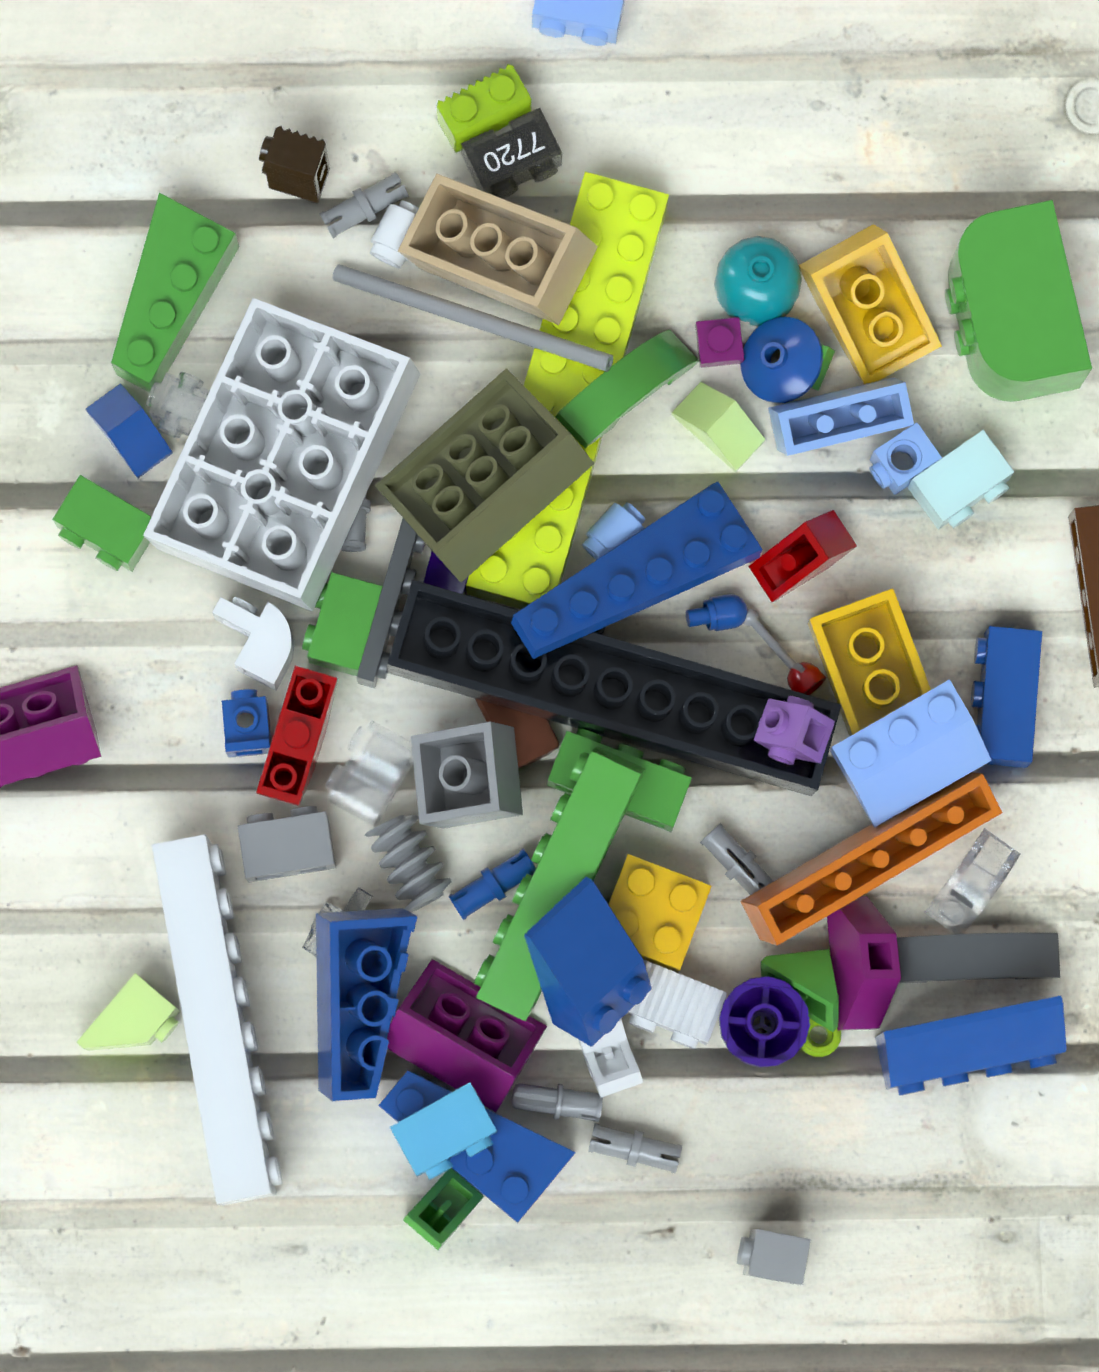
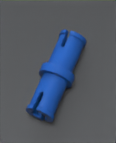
(492, 884)

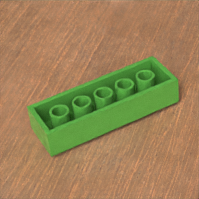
(574, 851)

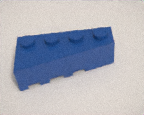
(357, 989)
(510, 1170)

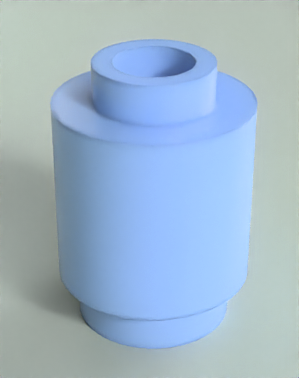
(613, 529)

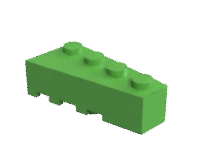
(172, 286)

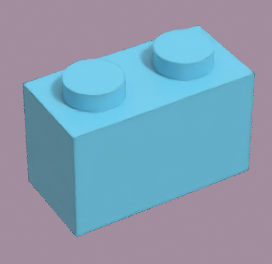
(444, 1131)

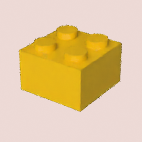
(658, 910)

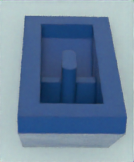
(129, 430)

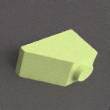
(132, 1019)

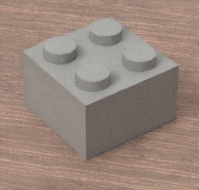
(466, 775)

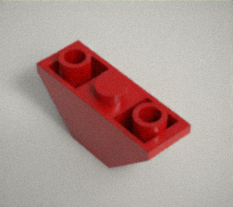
(298, 736)

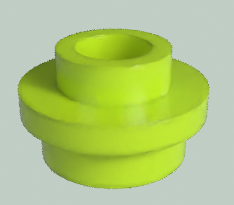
(821, 1049)

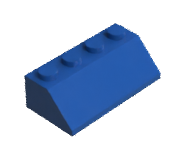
(972, 1043)

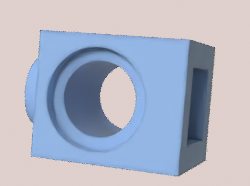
(912, 442)

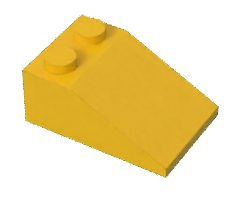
(870, 304)

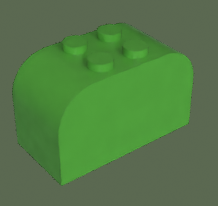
(1017, 305)

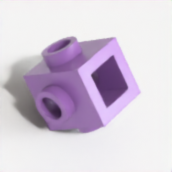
(785, 726)

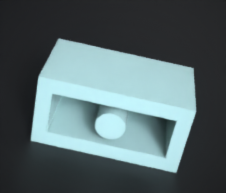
(962, 480)

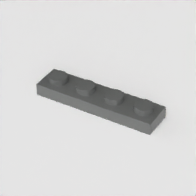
(387, 614)

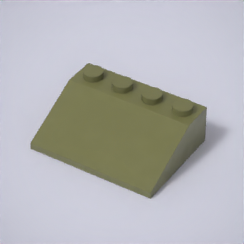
(484, 474)

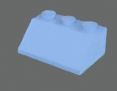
(911, 753)

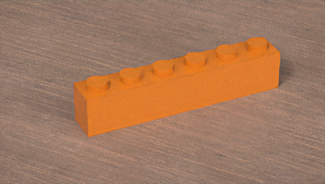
(869, 859)

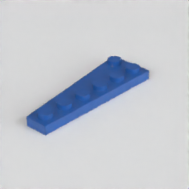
(660, 561)

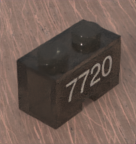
(513, 157)

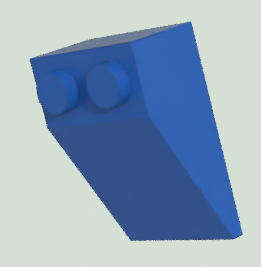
(586, 964)

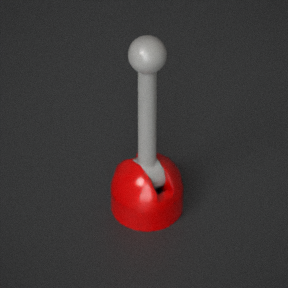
(802, 676)

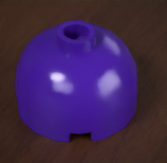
(780, 1006)

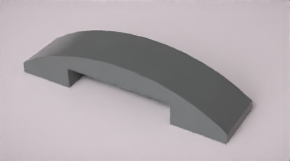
(978, 957)

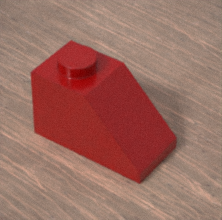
(802, 555)

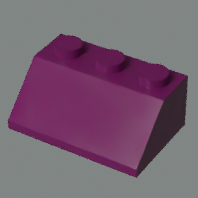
(45, 726)
(462, 1037)

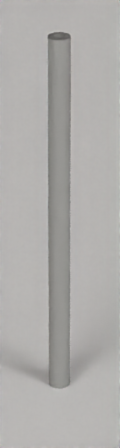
(473, 318)

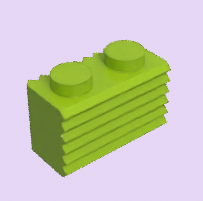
(483, 107)

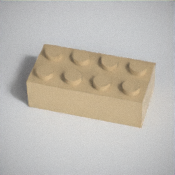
(498, 248)

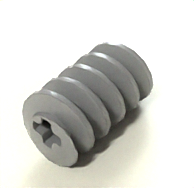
(409, 861)

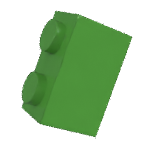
(103, 523)
(342, 624)

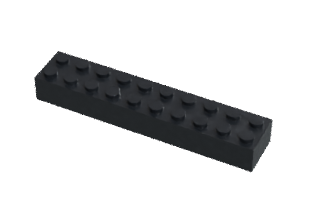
(598, 686)

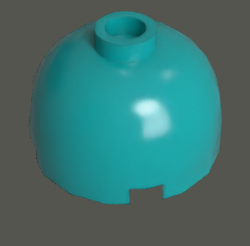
(758, 280)

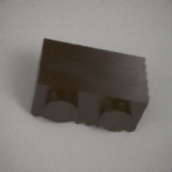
(295, 164)

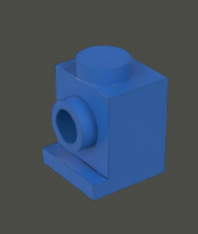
(249, 740)

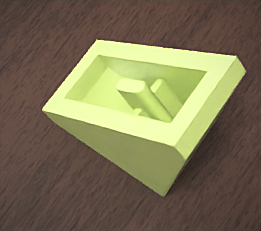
(719, 425)

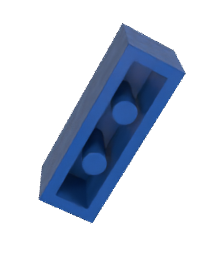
(1007, 693)

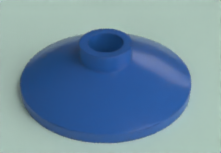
(798, 362)

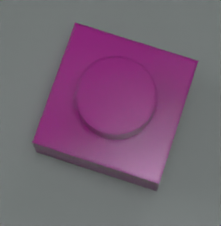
(719, 342)

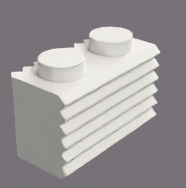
(678, 1006)

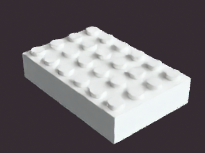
(282, 454)

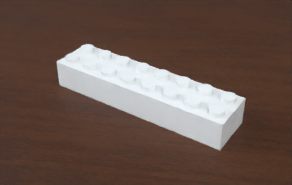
(215, 1021)

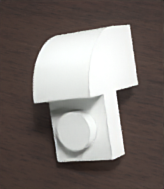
(269, 644)
(612, 1062)

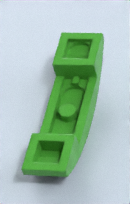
(625, 386)

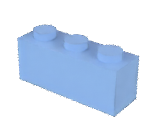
(841, 416)

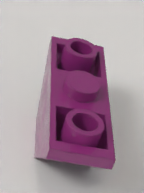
(863, 964)

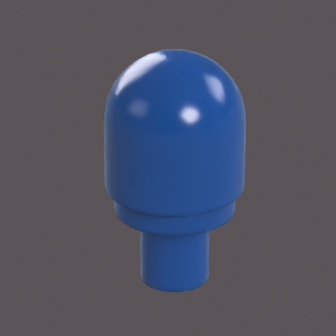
(719, 613)

